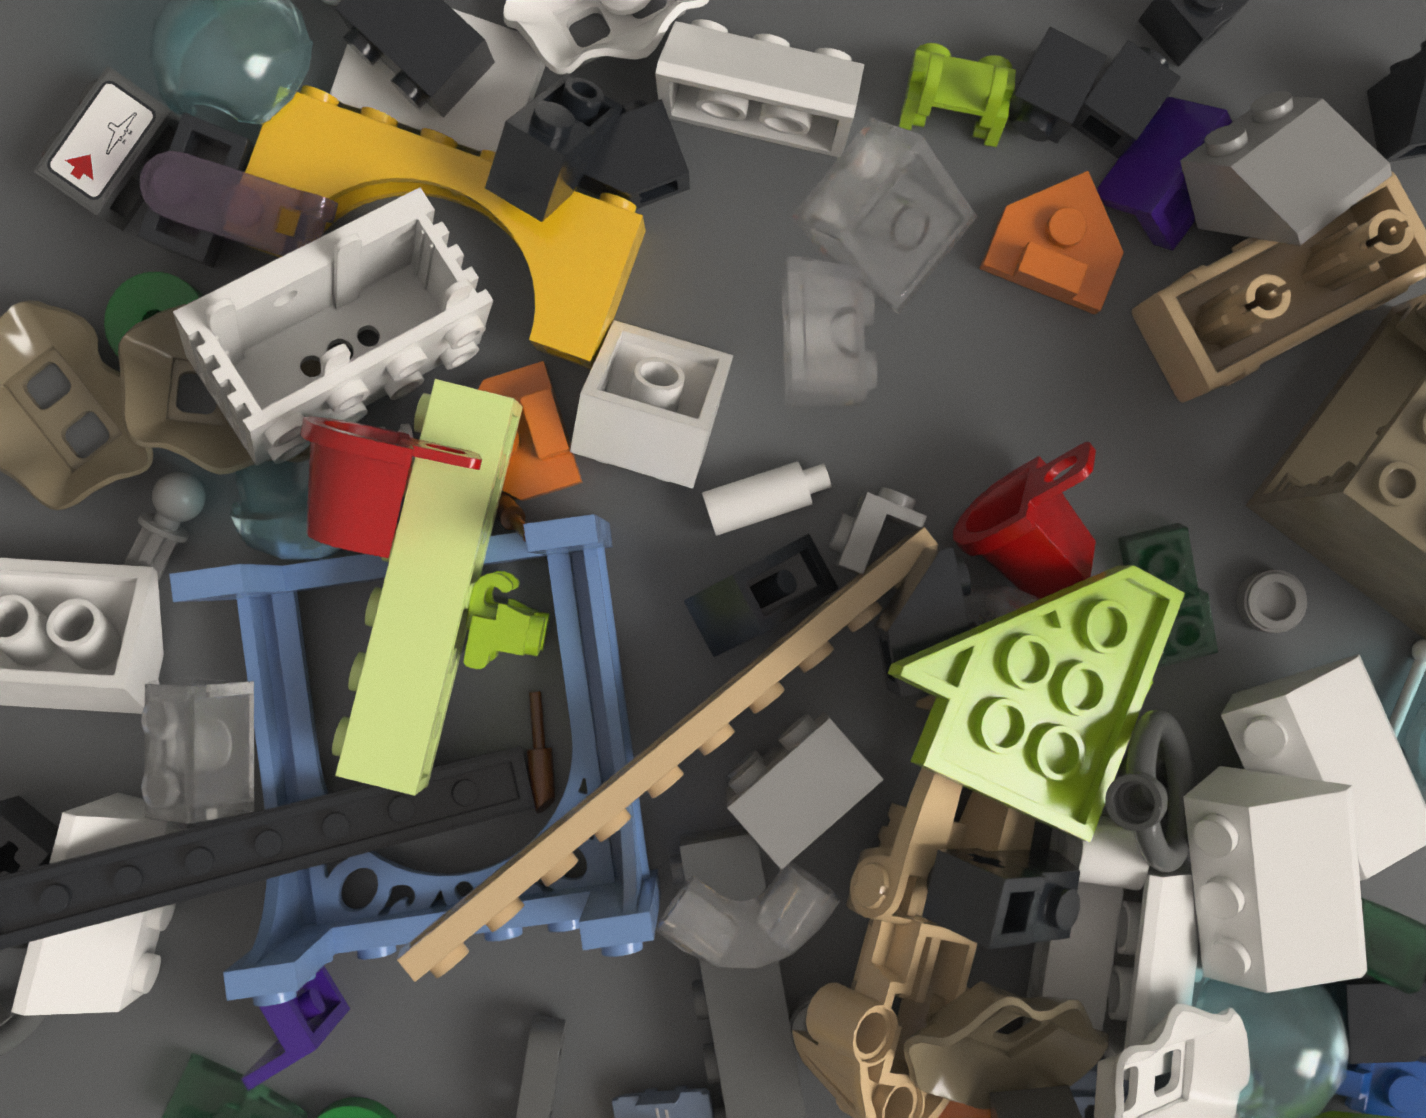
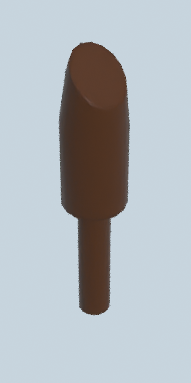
(511, 515)
(540, 758)

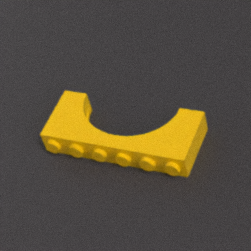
(574, 256)

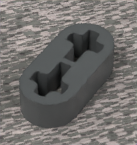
(541, 1067)

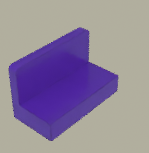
(1150, 174)
(299, 1026)

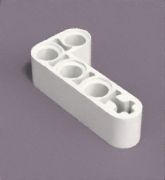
(1083, 963)

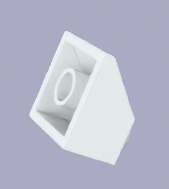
(650, 403)

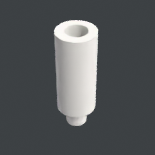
(764, 496)

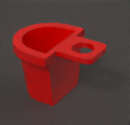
(361, 480)
(1030, 527)

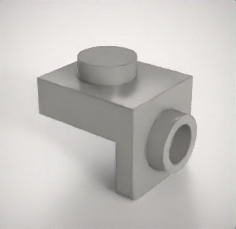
(857, 535)

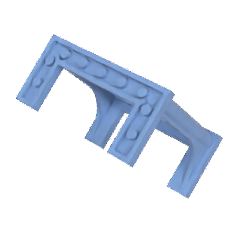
(304, 910)

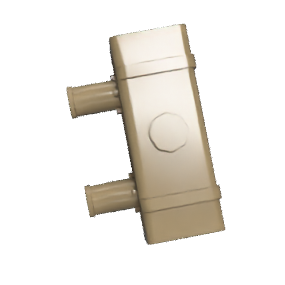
(1277, 294)

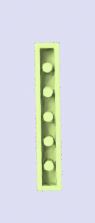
(426, 592)

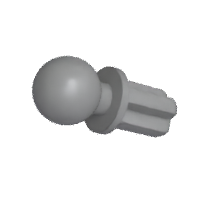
(177, 500)

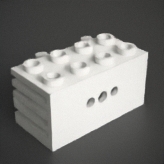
(372, 274)

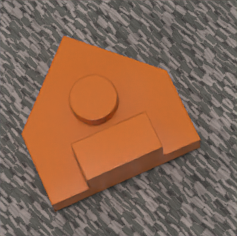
(1058, 244)
(541, 447)

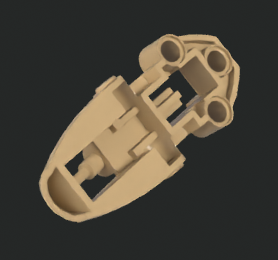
(854, 1033)

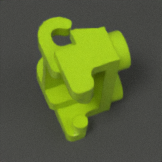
(960, 86)
(501, 626)

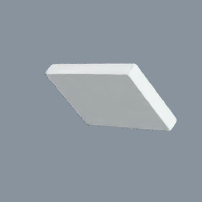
(481, 113)

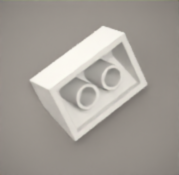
(758, 87)
(78, 635)
(1335, 731)
(1275, 880)
(1153, 960)
(107, 962)

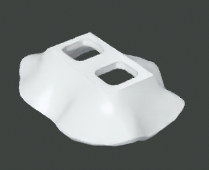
(547, 26)
(1206, 1069)

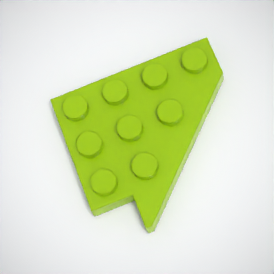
(1046, 696)

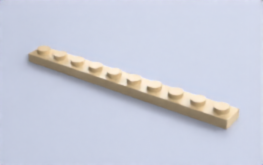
(657, 767)

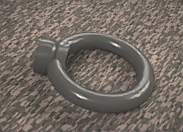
(1152, 729)

